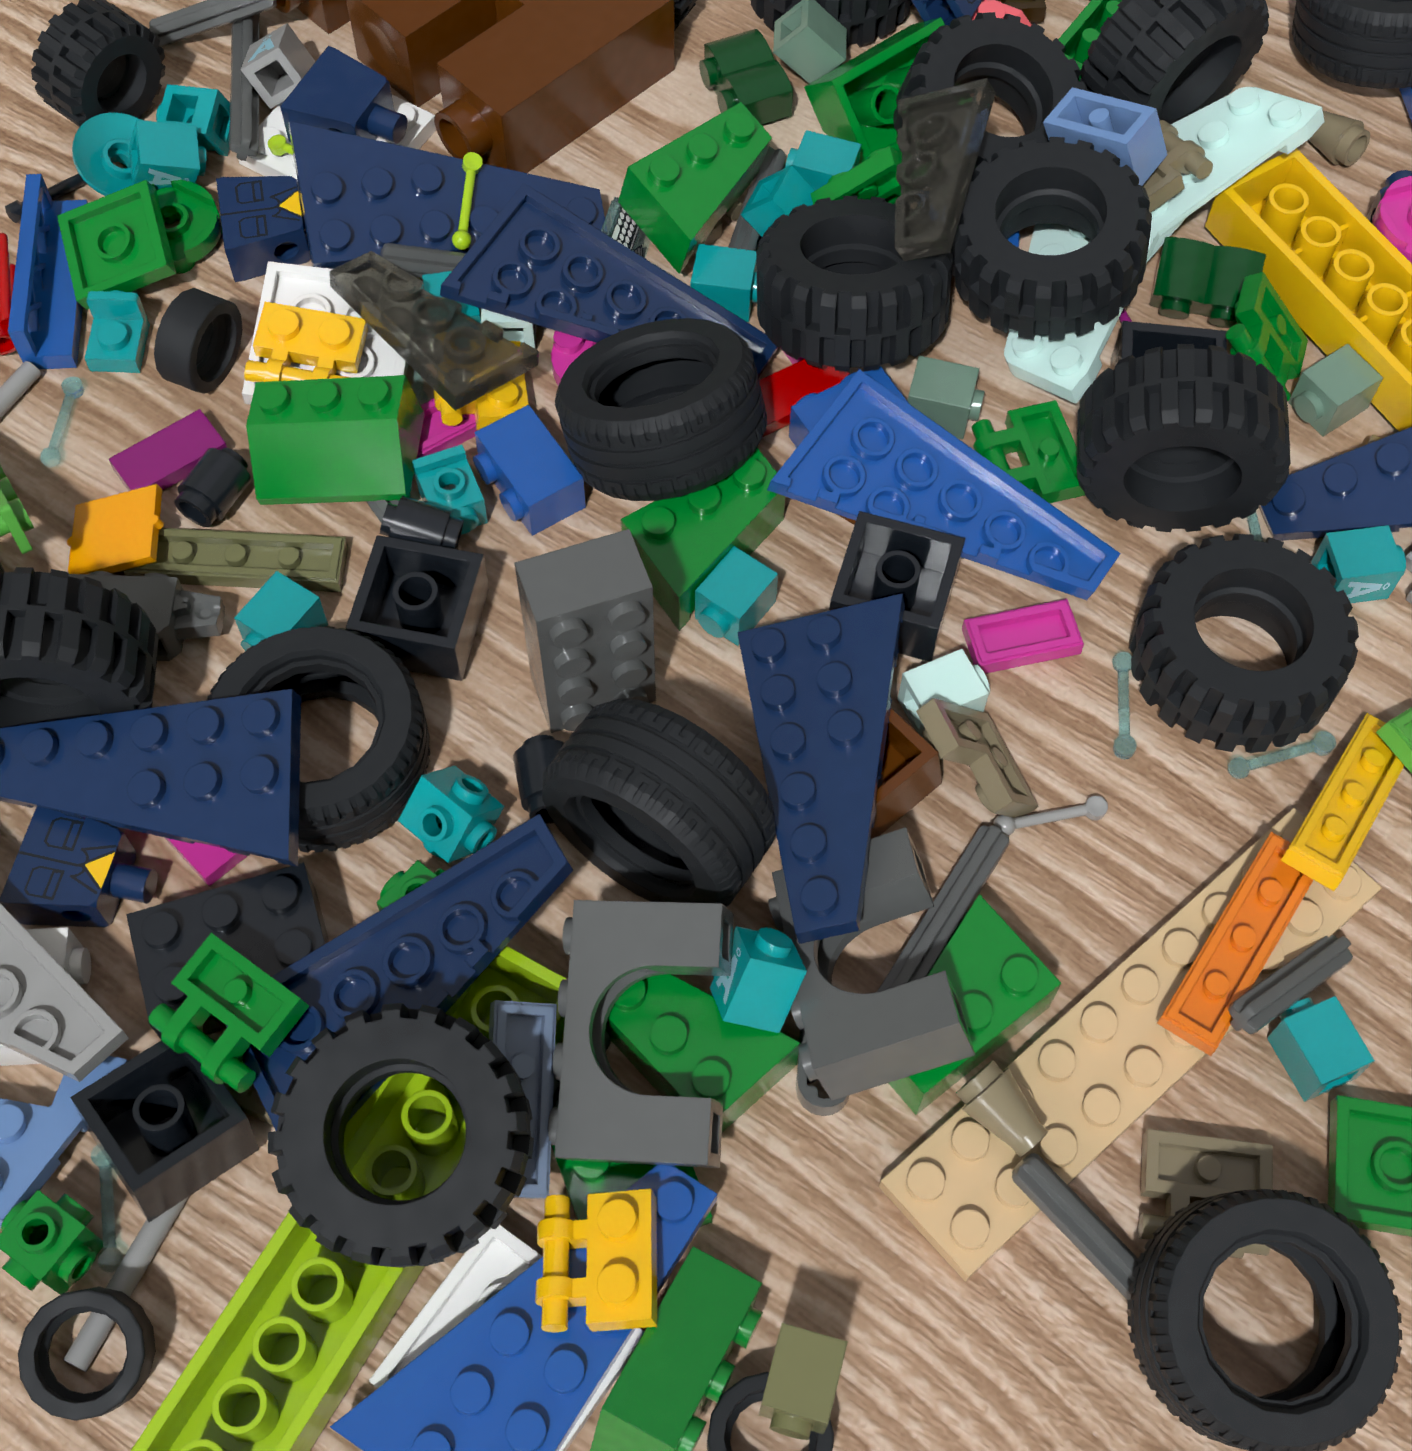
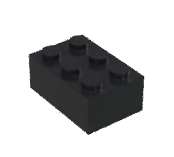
(263, 918)

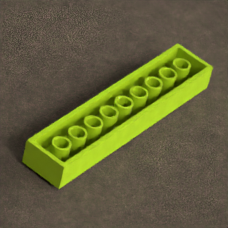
(313, 1314)

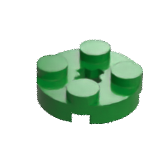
(199, 222)

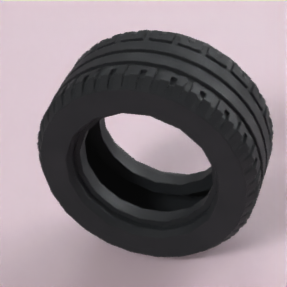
(1357, 40)
(662, 409)
(356, 669)
(659, 804)
(1355, 1321)

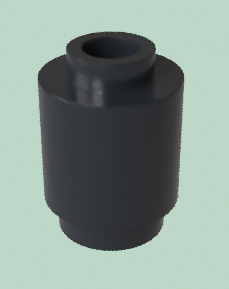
(212, 486)
(421, 523)
(529, 765)

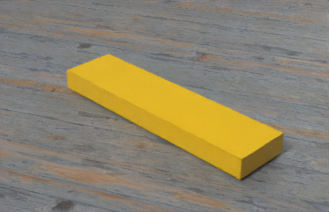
(1345, 807)

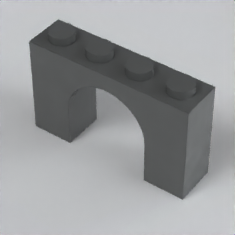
(609, 952)
(884, 1034)

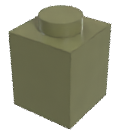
(802, 1382)

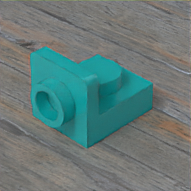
(117, 332)

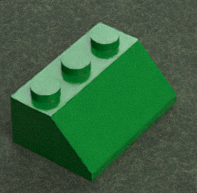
(861, 95)
(333, 439)

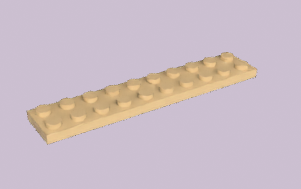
(1093, 1071)

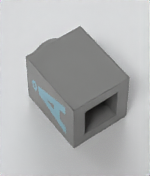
(276, 65)

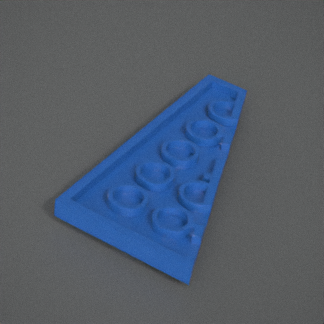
(898, 464)
(502, 1377)

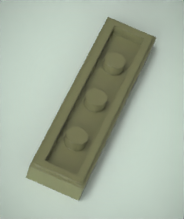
(248, 558)

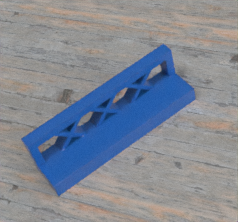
(43, 304)

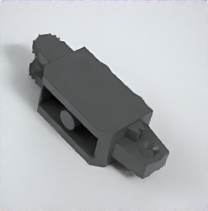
(170, 609)

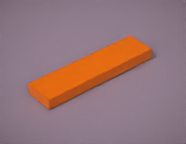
(1236, 948)

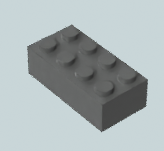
(588, 627)

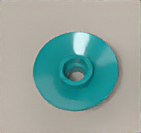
(100, 144)

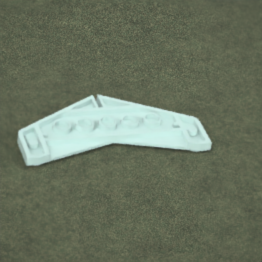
(1236, 138)

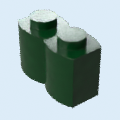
(746, 72)
(1202, 279)

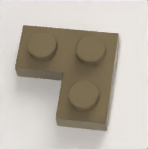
(973, 740)

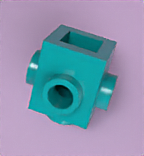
(451, 813)

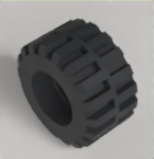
(97, 62)

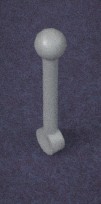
(1094, 809)

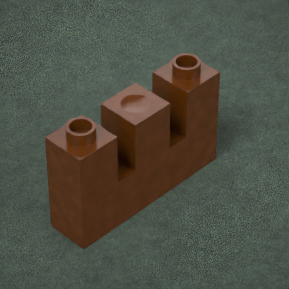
(509, 72)

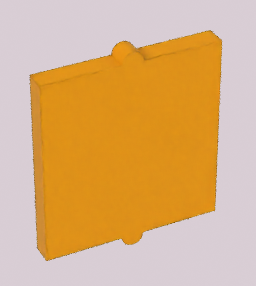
(116, 531)

